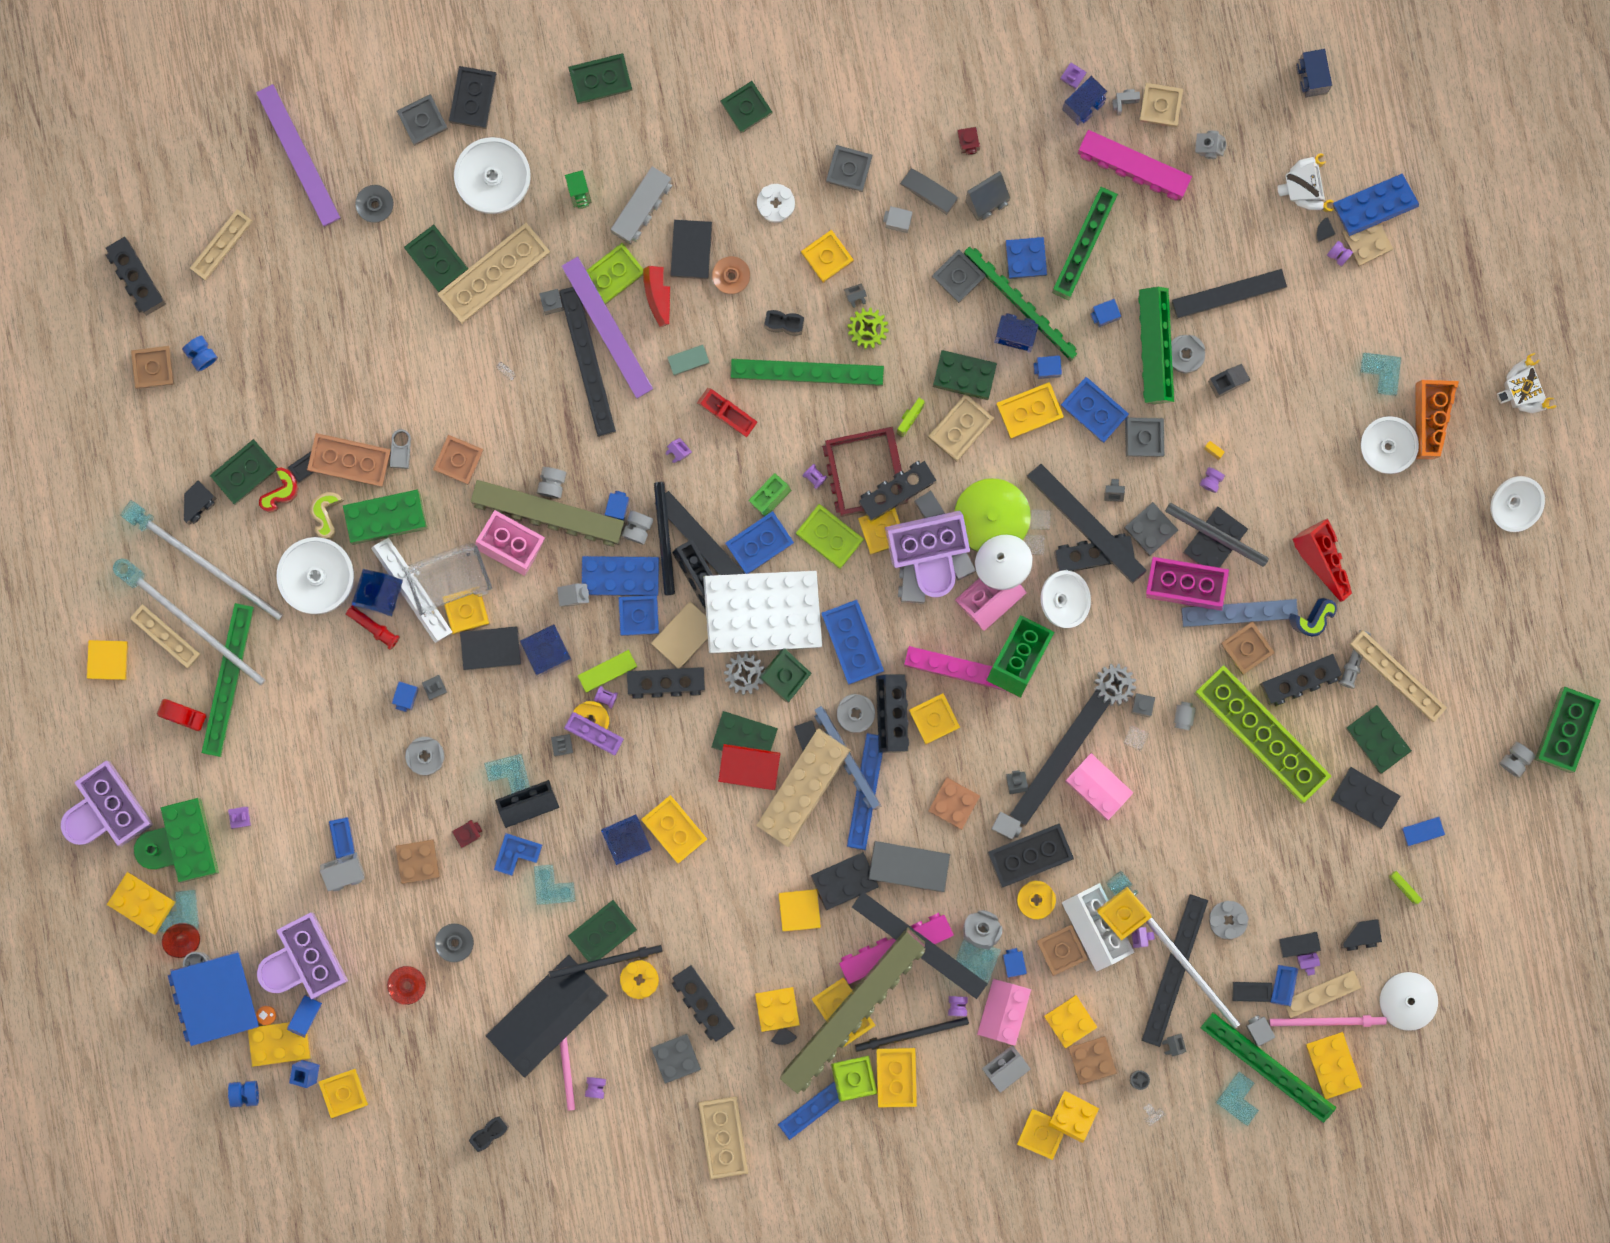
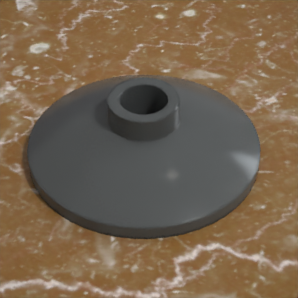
(367, 197)
(444, 942)

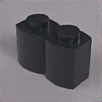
(778, 322)
(484, 1137)

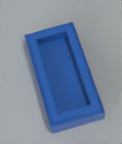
(1423, 831)
(341, 837)
(1284, 985)
(304, 1016)

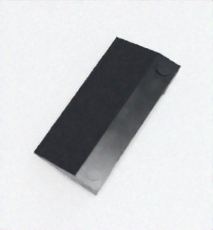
(546, 1017)

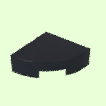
(1324, 230)
(783, 1037)

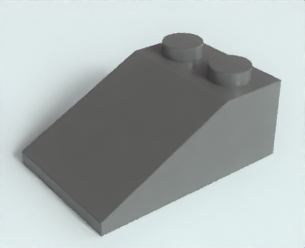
(988, 197)

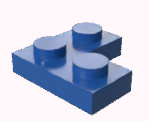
(515, 848)

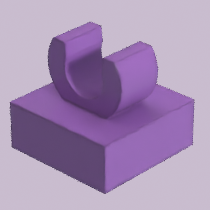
(1073, 75)
(679, 449)
(239, 817)
(1141, 937)
(1308, 962)

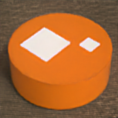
(266, 1015)

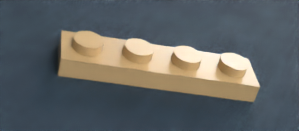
(221, 244)
(165, 636)
(1323, 993)

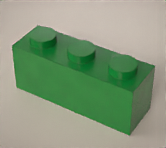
(578, 189)

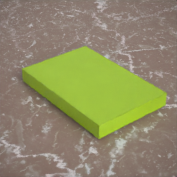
(615, 272)
(829, 536)

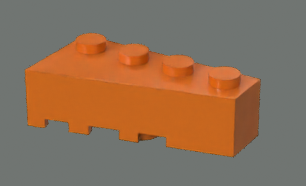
(1432, 413)

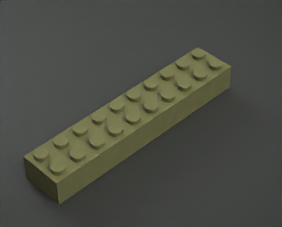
(853, 1009)

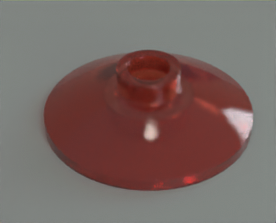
(180, 947)
(396, 985)

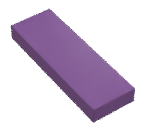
(594, 733)

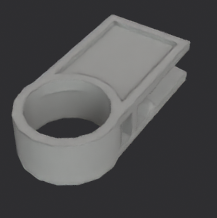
(400, 454)

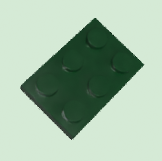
(600, 78)
(436, 258)
(964, 375)
(244, 472)
(743, 733)
(1378, 739)
(602, 932)

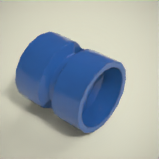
(199, 352)
(243, 1094)

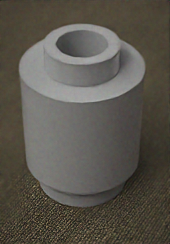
(1184, 715)

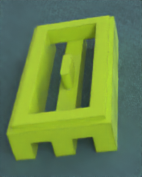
(1405, 888)

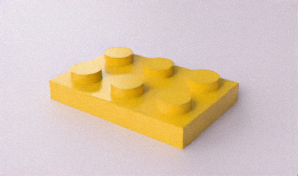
(1030, 410)
(674, 829)
(141, 903)
(831, 999)
(276, 1045)
(1333, 1065)
(896, 1077)

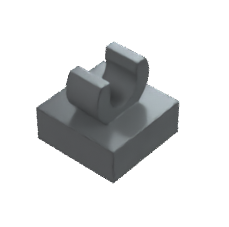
(854, 293)
(1114, 492)
(434, 687)
(562, 745)
(1017, 782)
(1176, 1045)

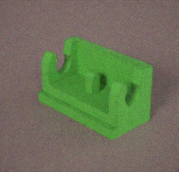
(770, 495)

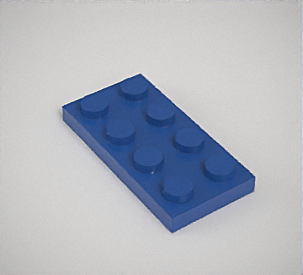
(1375, 204)
(621, 575)
(852, 642)

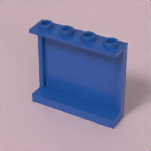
(213, 999)

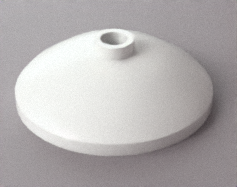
(1396, 433)
(1525, 507)
(1008, 571)
(1073, 597)
(1395, 997)

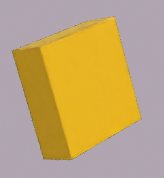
(1214, 450)

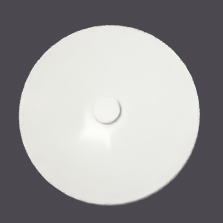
(492, 175)
(315, 575)

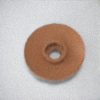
(724, 268)

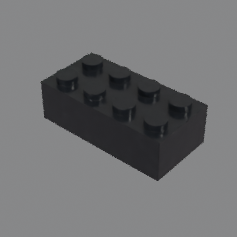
(1030, 855)

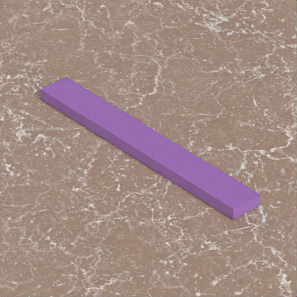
(298, 155)
(607, 327)

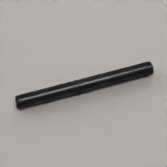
(664, 538)

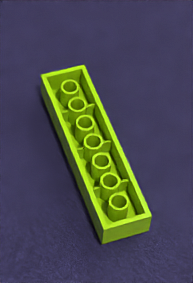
(1262, 734)

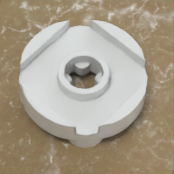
(783, 195)

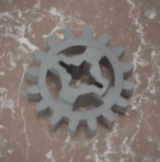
(753, 671)
(1116, 692)

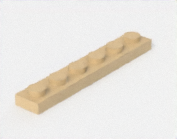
(1397, 676)

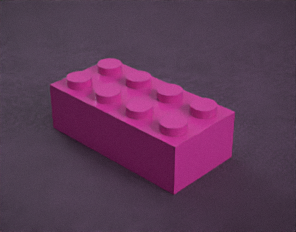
(1187, 583)

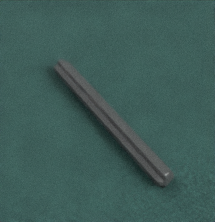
(1217, 534)

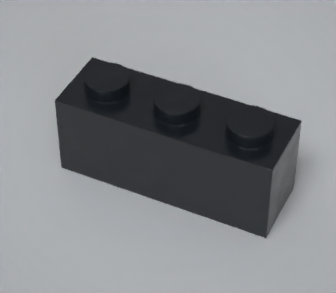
(527, 803)

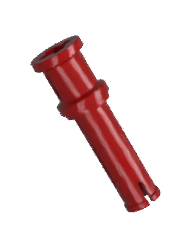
(379, 631)

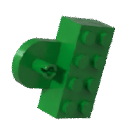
(180, 843)

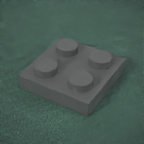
(422, 119)
(849, 168)
(958, 276)
(1144, 437)
(1151, 529)
(676, 1058)

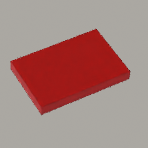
(749, 767)

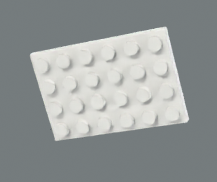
(762, 611)

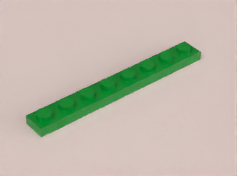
(1026, 309)
(807, 372)
(227, 681)
(1268, 1067)

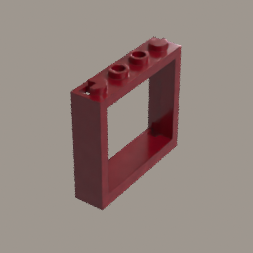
(832, 470)

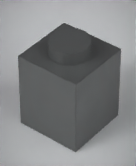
(551, 302)
(1143, 705)

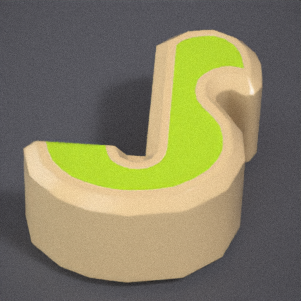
(320, 513)

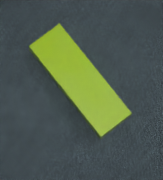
(607, 671)

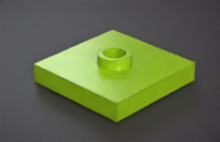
(910, 416)
(854, 1078)

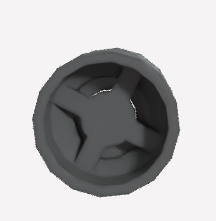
(1139, 1080)

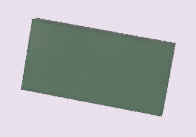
(688, 360)

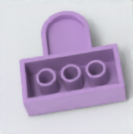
(930, 548)
(106, 808)
(303, 960)

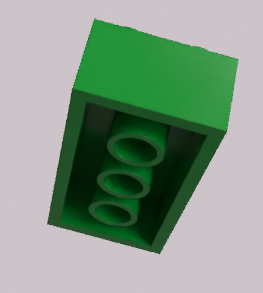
(385, 517)
(1020, 656)
(1567, 729)

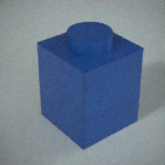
(1105, 313)
(1048, 367)
(617, 505)
(405, 696)
(1014, 963)
(304, 1074)

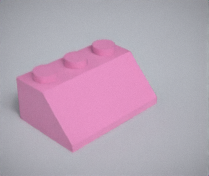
(509, 543)
(987, 604)
(1099, 787)
(1004, 1012)

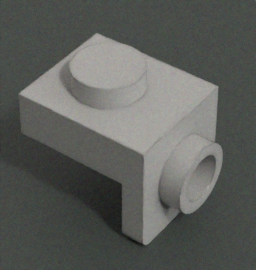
(1127, 97)

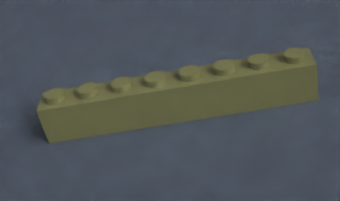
(547, 512)

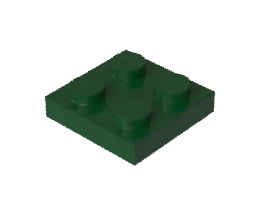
(746, 107)
(785, 675)

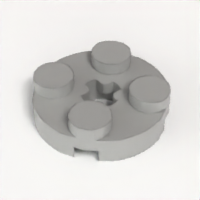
(1197, 353)
(845, 710)
(416, 749)
(1239, 920)
(975, 937)

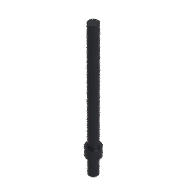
(641, 953)
(874, 1043)

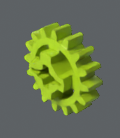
(875, 338)

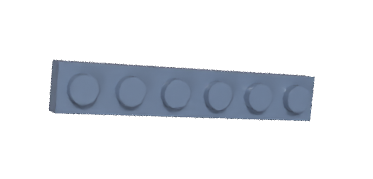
(1239, 613)
(850, 766)

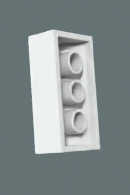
(1095, 934)

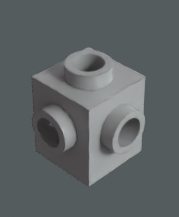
(1210, 144)

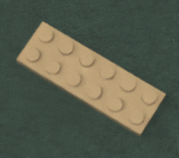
(494, 273)
(803, 787)

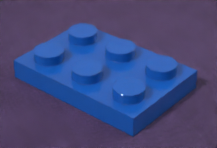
(1094, 409)
(759, 543)

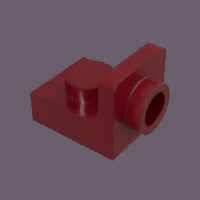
(968, 140)
(467, 833)

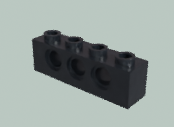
(121, 249)
(918, 469)
(1064, 561)
(693, 567)
(1327, 664)
(635, 680)
(886, 721)
(724, 1025)

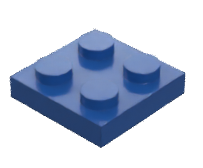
(1026, 257)
(638, 615)

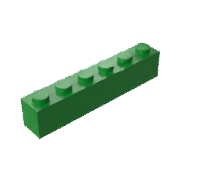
(1084, 243)
(1156, 345)

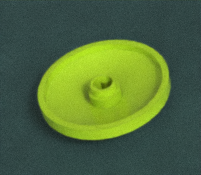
(993, 509)

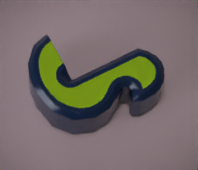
(1317, 618)

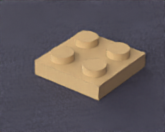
(1161, 105)
(1368, 244)

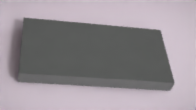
(909, 866)

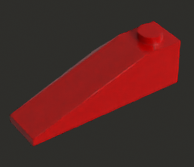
(1319, 551)

